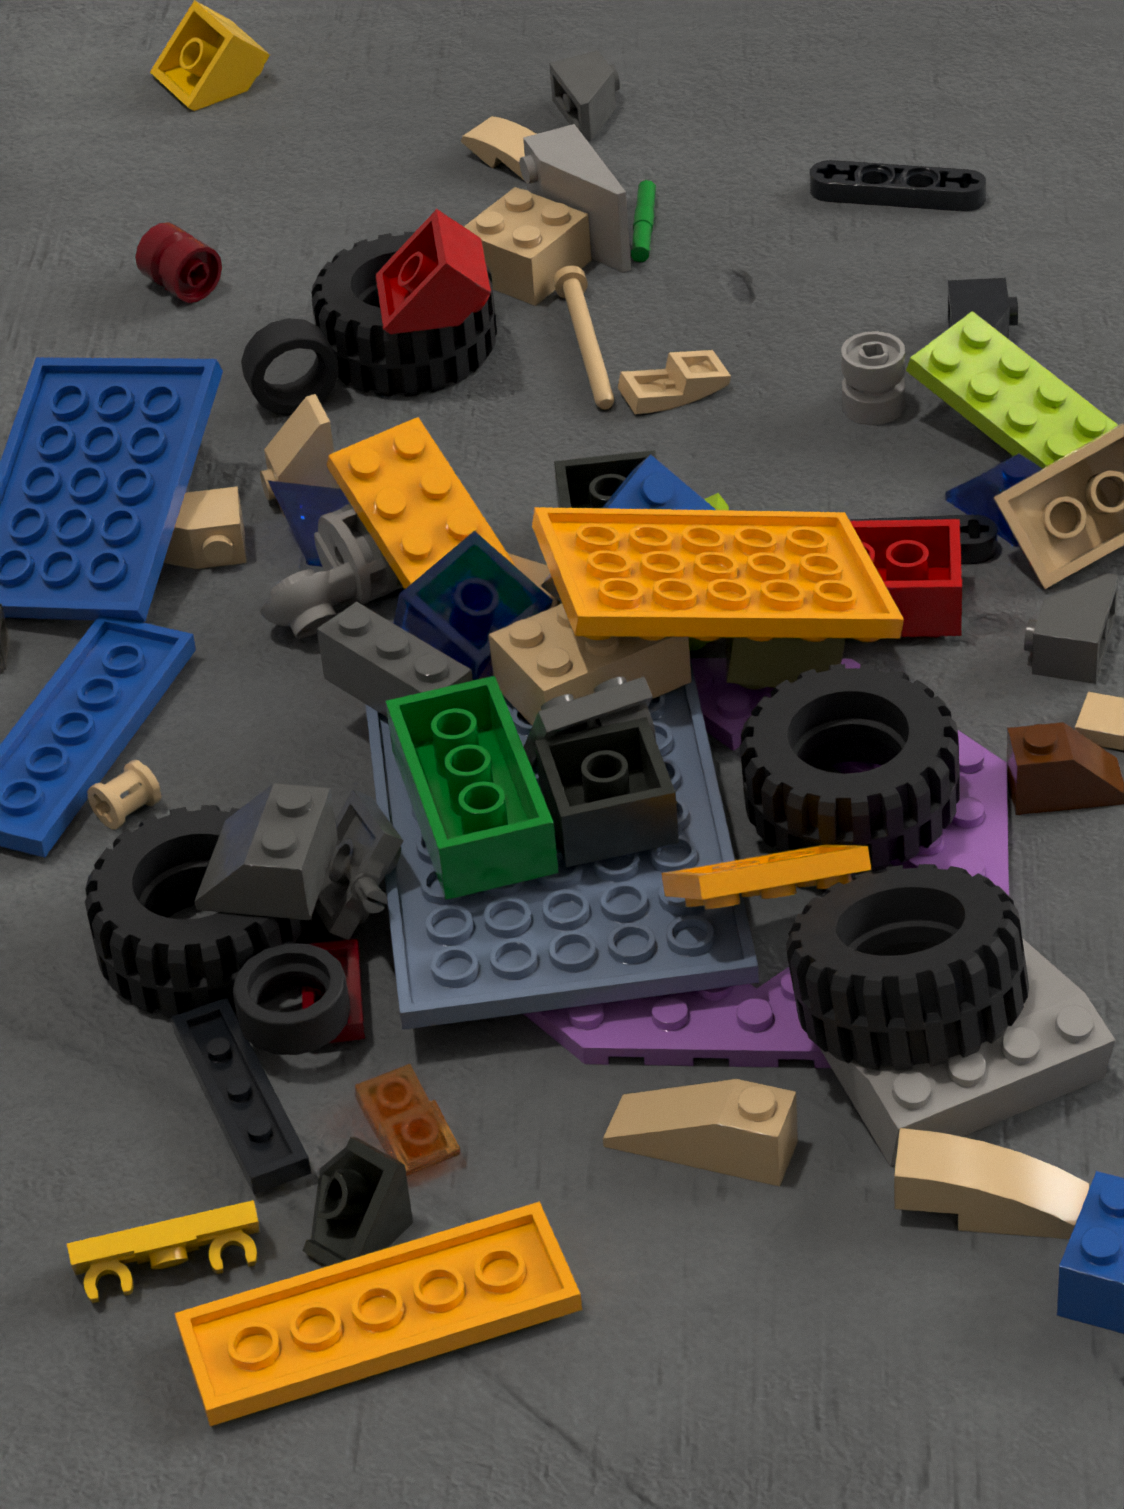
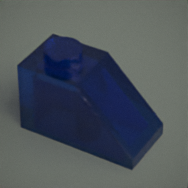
(977, 492)

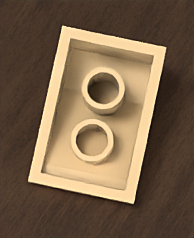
(1070, 509)

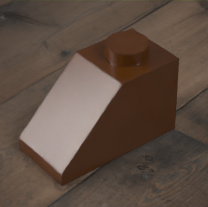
(1059, 770)

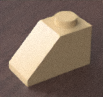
(300, 450)

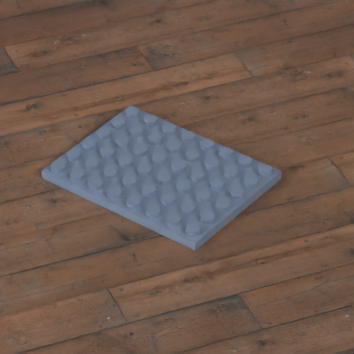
(575, 934)

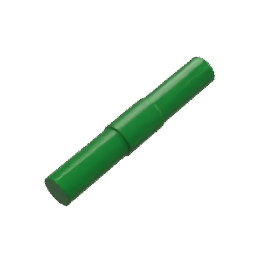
(643, 221)

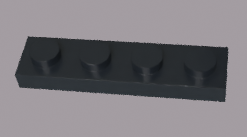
(241, 1096)

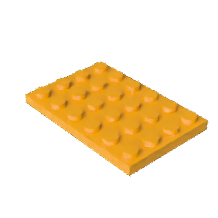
(714, 574)

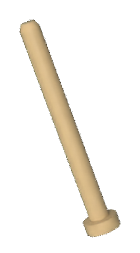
(571, 284)

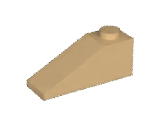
(208, 530)
(711, 1126)

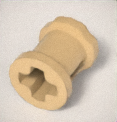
(103, 794)

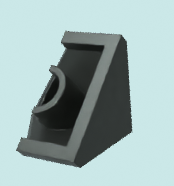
(358, 1204)

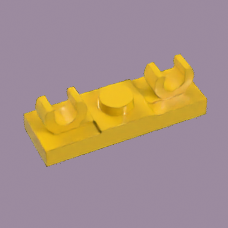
(165, 1245)

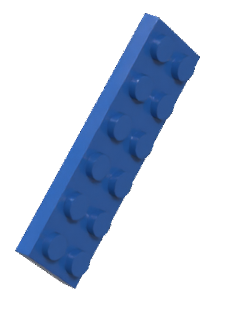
(82, 726)

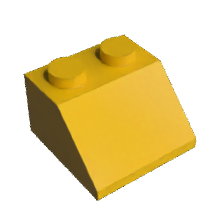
(208, 59)

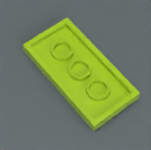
(1006, 392)

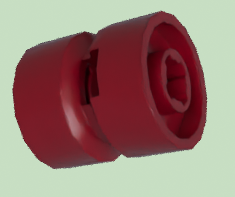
(178, 262)

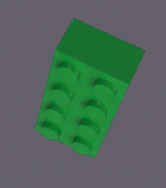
(471, 787)

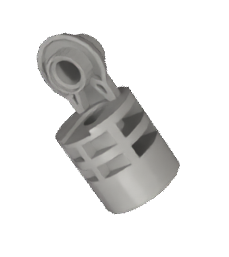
(352, 574)

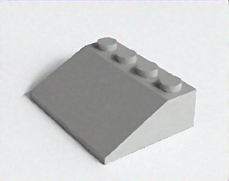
(1045, 1054)

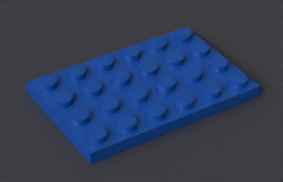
(98, 482)

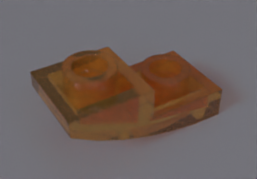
(406, 1120)

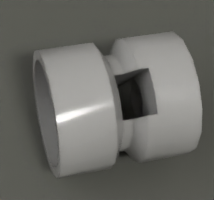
(873, 378)

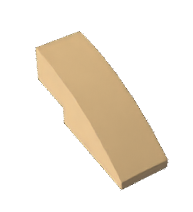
(985, 1186)

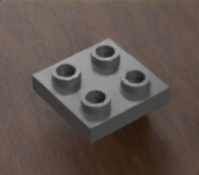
(609, 704)

